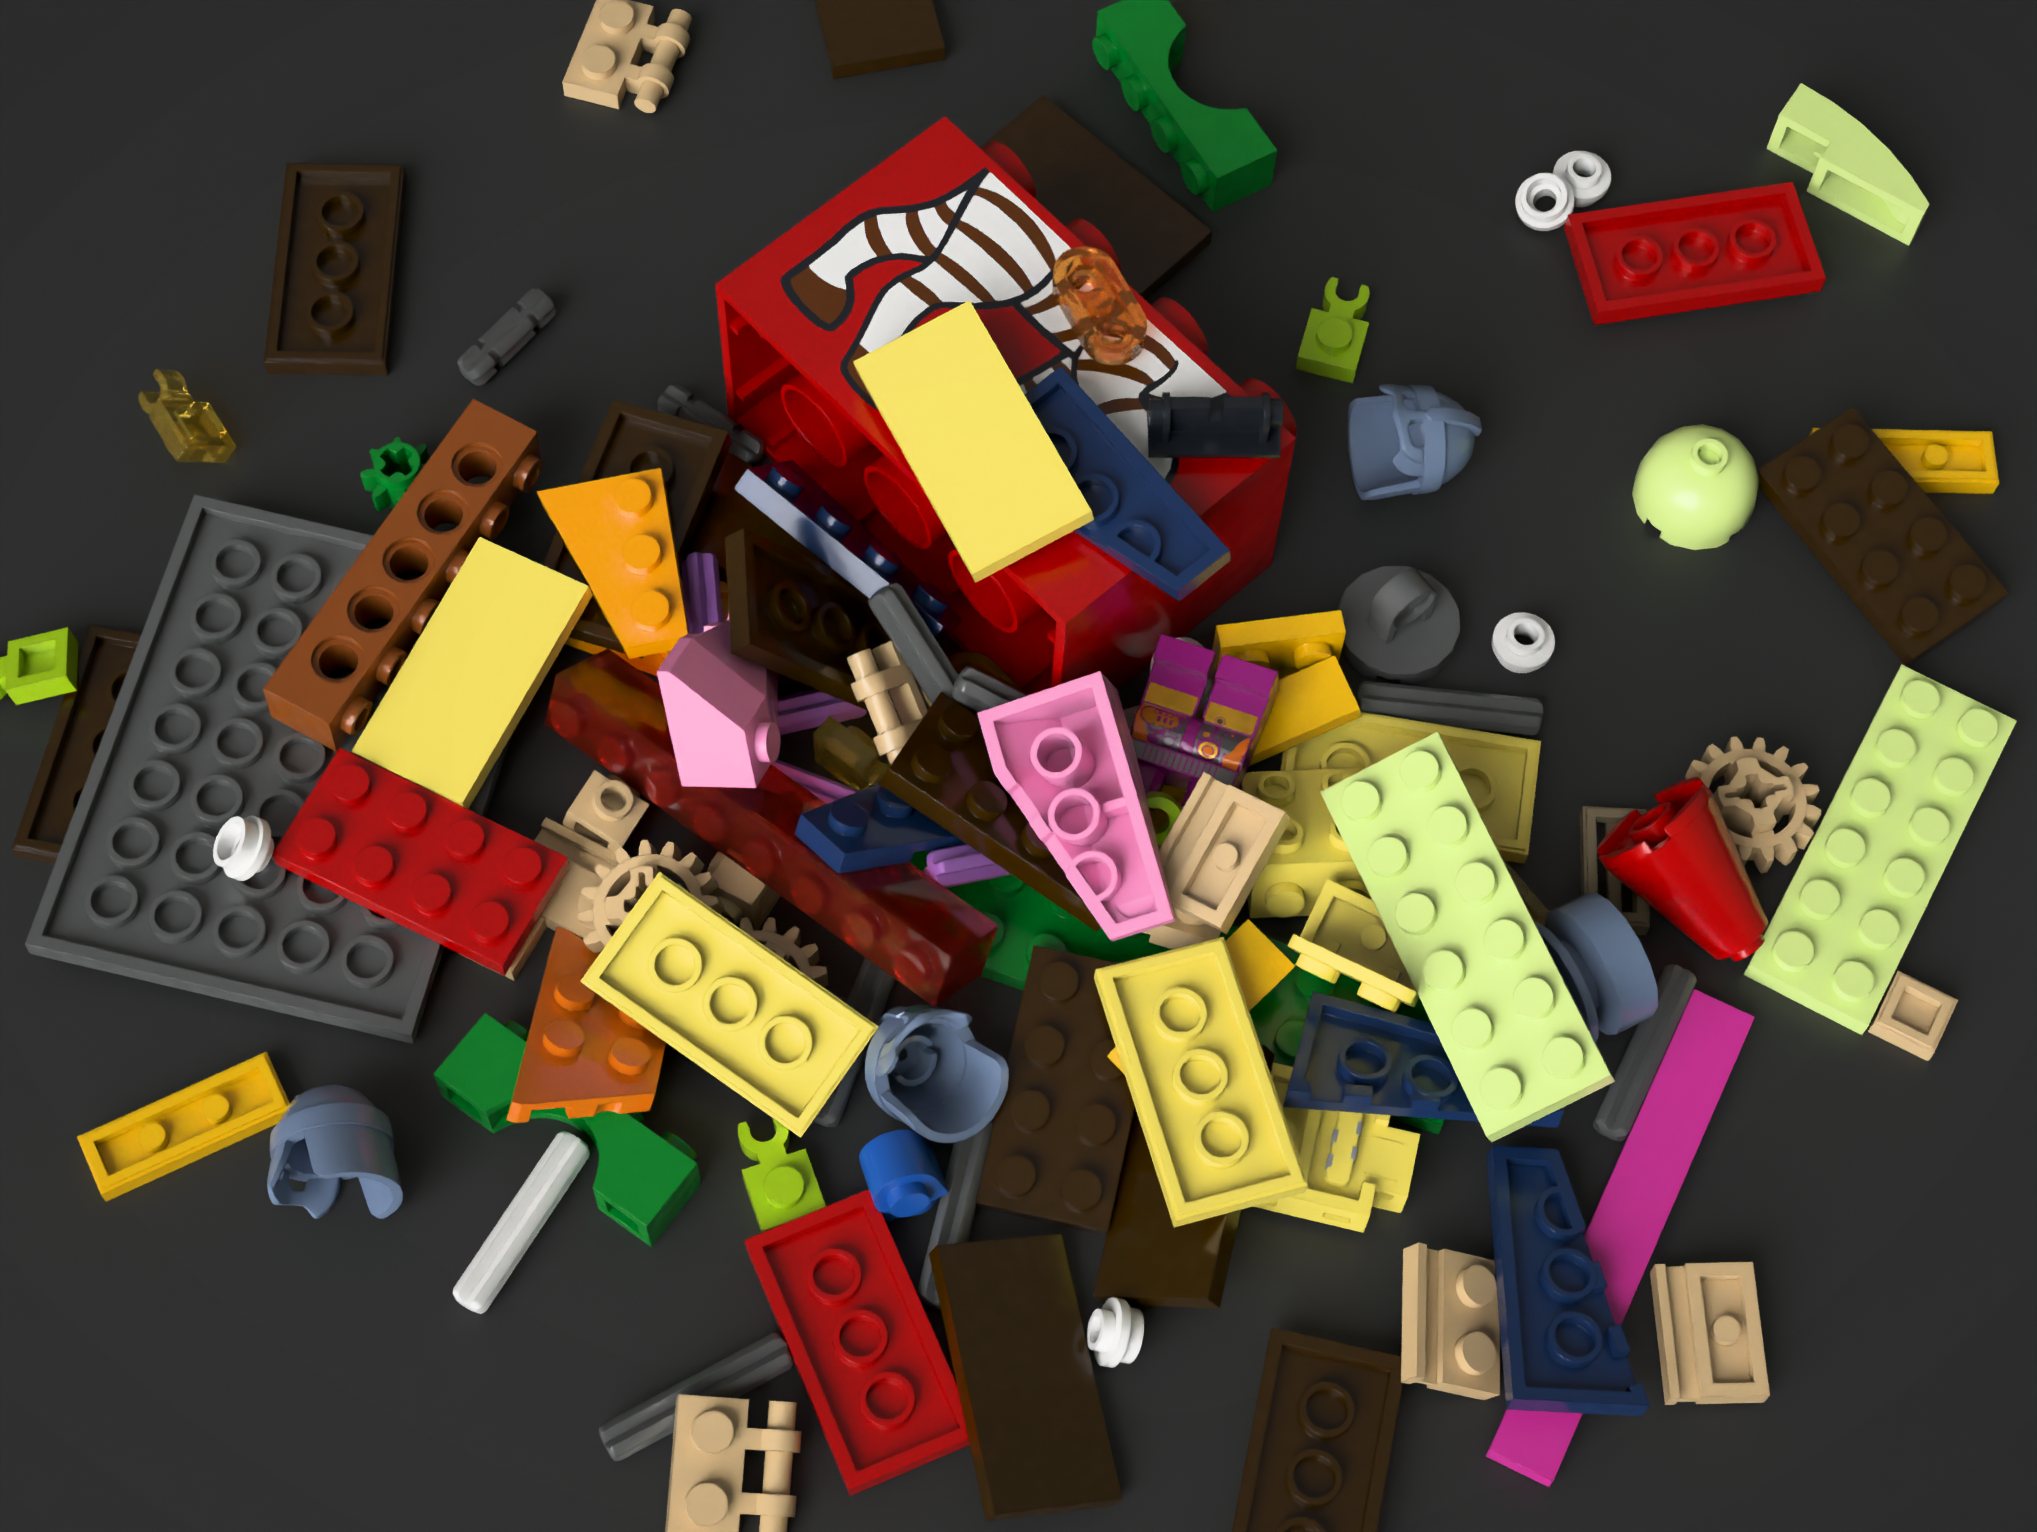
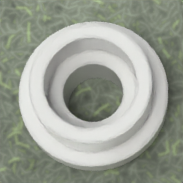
(1544, 185)
(1585, 189)
(1521, 657)
(243, 847)
(1115, 1333)

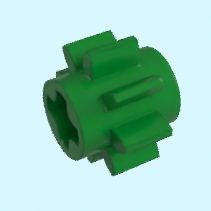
(393, 472)

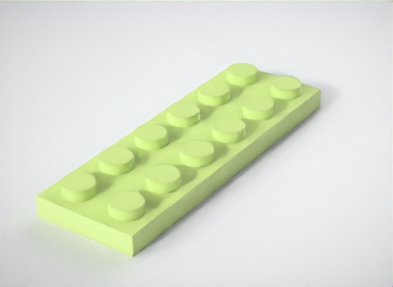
(1880, 849)
(1466, 938)

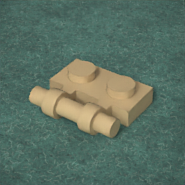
(611, 48)
(873, 688)
(709, 1465)

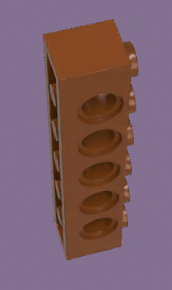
(477, 445)

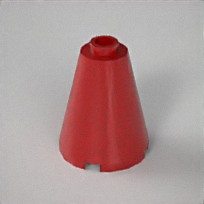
(1688, 870)

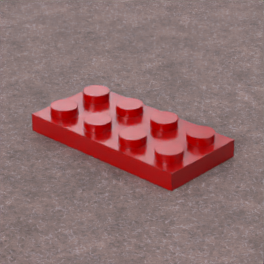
(1694, 253)
(421, 861)
(860, 1341)

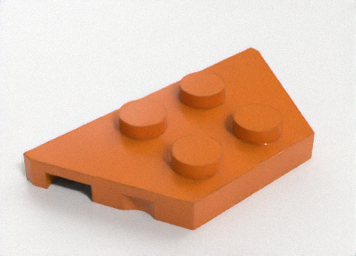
(582, 1047)

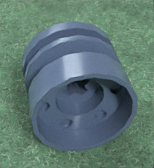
(1601, 964)

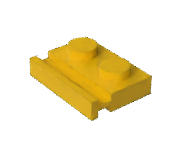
(1283, 642)

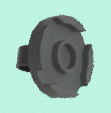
(1399, 624)

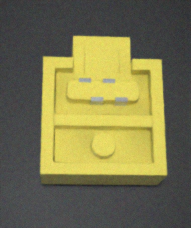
(1347, 1162)

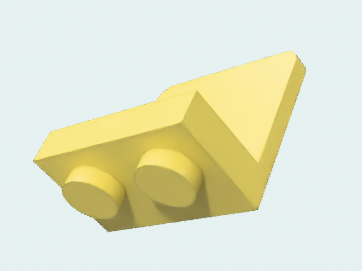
(1309, 847)
(1351, 940)

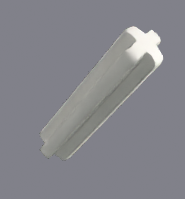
(521, 1222)

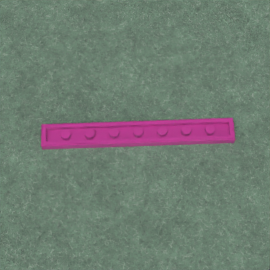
(1639, 1199)

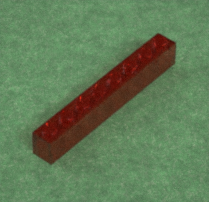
(885, 912)

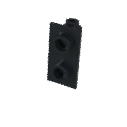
(1214, 427)

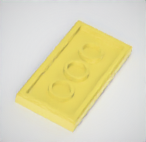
(973, 441)
(473, 672)
(1494, 767)
(729, 1004)
(1199, 1082)

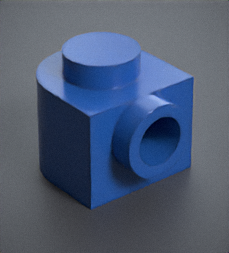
(902, 1174)

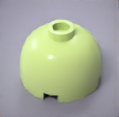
(1696, 486)

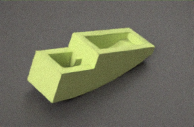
(1848, 165)

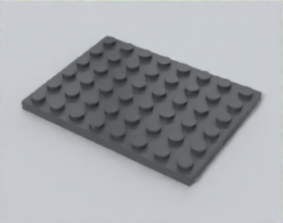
(199, 747)

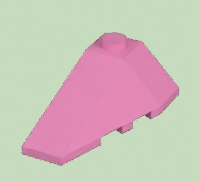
(719, 711)
(1081, 788)

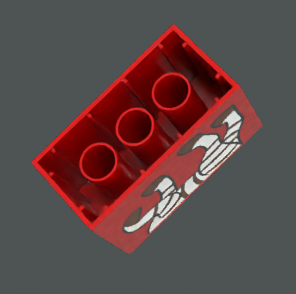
(906, 247)

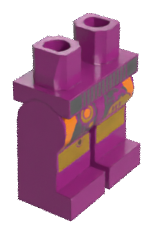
(1167, 727)

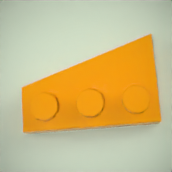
(627, 553)

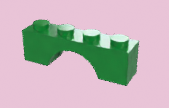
(1218, 149)
(639, 1174)

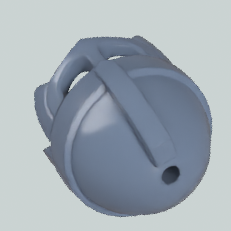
(1408, 441)
(934, 1073)
(331, 1138)

